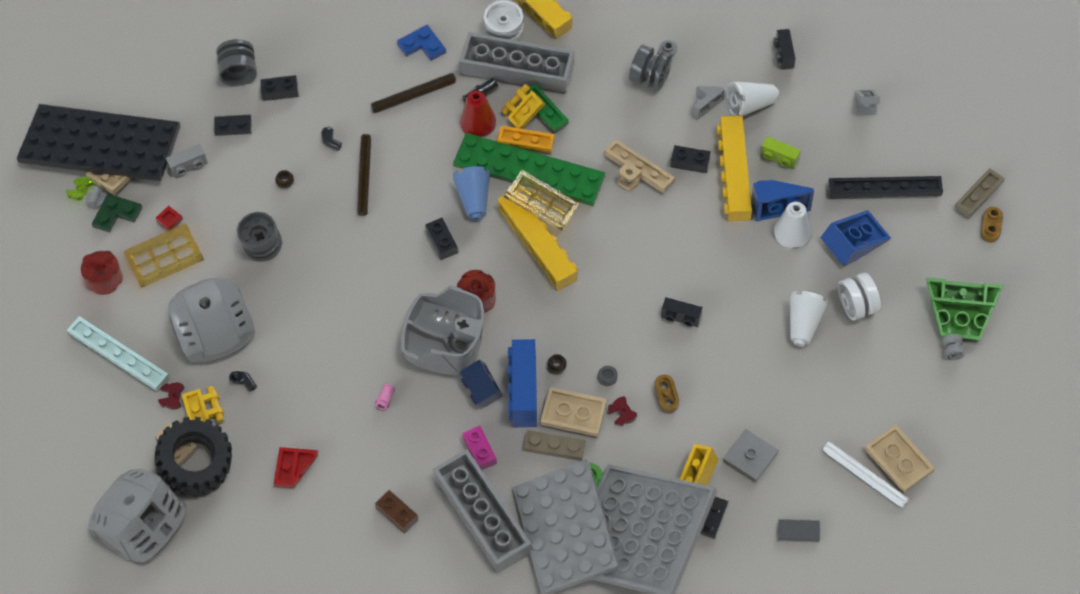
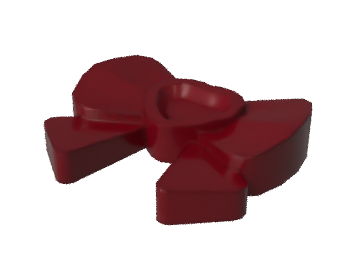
(174, 390)
(627, 415)

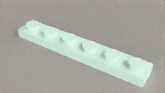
(118, 353)

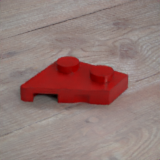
(292, 465)

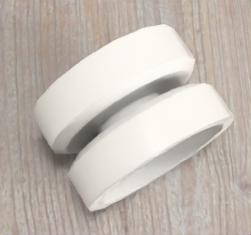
(504, 20)
(859, 296)

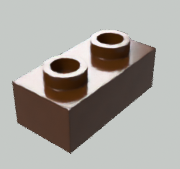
(396, 511)

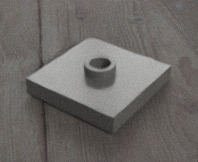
(750, 455)

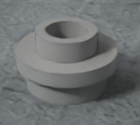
(668, 43)

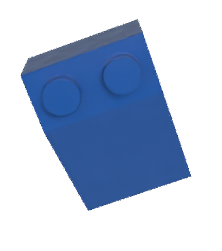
(772, 197)
(854, 237)

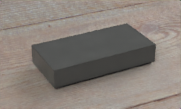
(799, 530)

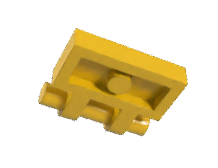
(526, 110)
(196, 407)

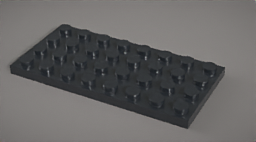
(99, 142)

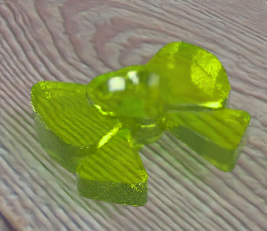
(82, 185)

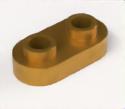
(993, 223)
(666, 394)

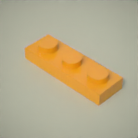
(526, 139)

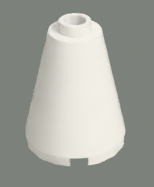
(750, 97)
(793, 227)
(805, 316)

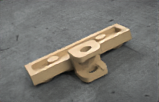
(636, 168)

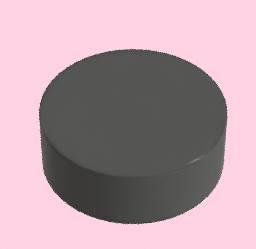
(607, 375)

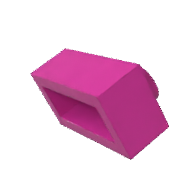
(479, 447)

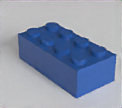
(522, 383)

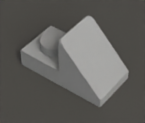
(708, 98)
(867, 102)

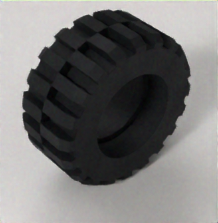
(196, 432)

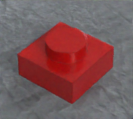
(169, 218)

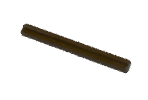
(413, 92)
(364, 171)

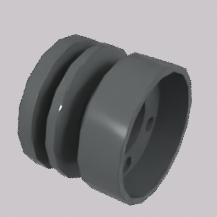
(236, 62)
(647, 66)
(259, 236)

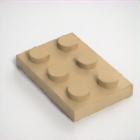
(573, 412)
(899, 458)

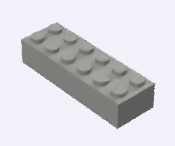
(517, 62)
(482, 510)

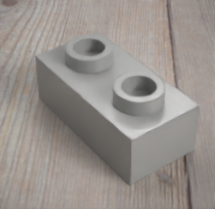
(186, 160)

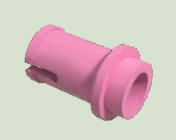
(383, 401)

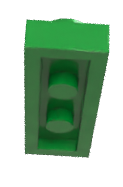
(550, 113)

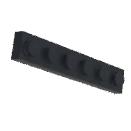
(885, 186)

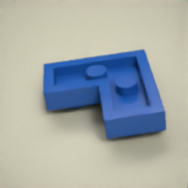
(422, 39)

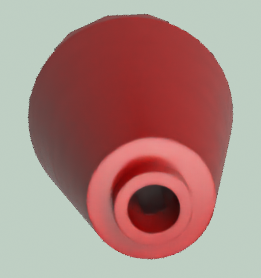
(477, 115)

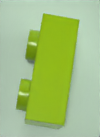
(780, 152)

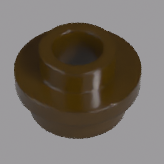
(284, 174)
(557, 358)

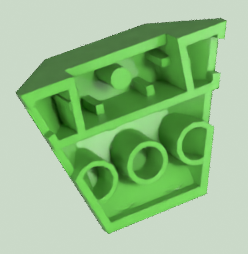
(963, 306)

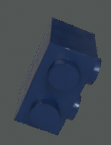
(481, 384)

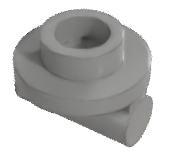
(95, 198)

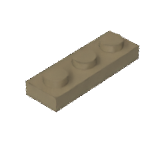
(979, 193)
(554, 445)

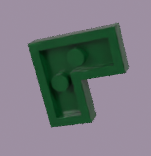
(113, 208)

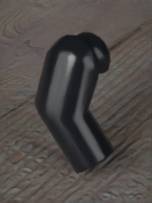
(328, 140)
(242, 377)

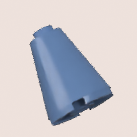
(473, 190)

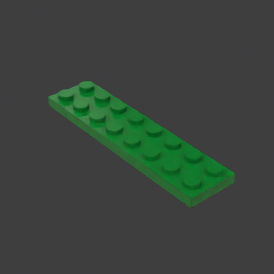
(507, 161)

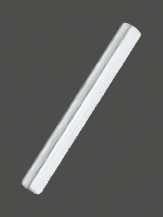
(865, 474)

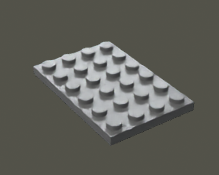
(566, 527)

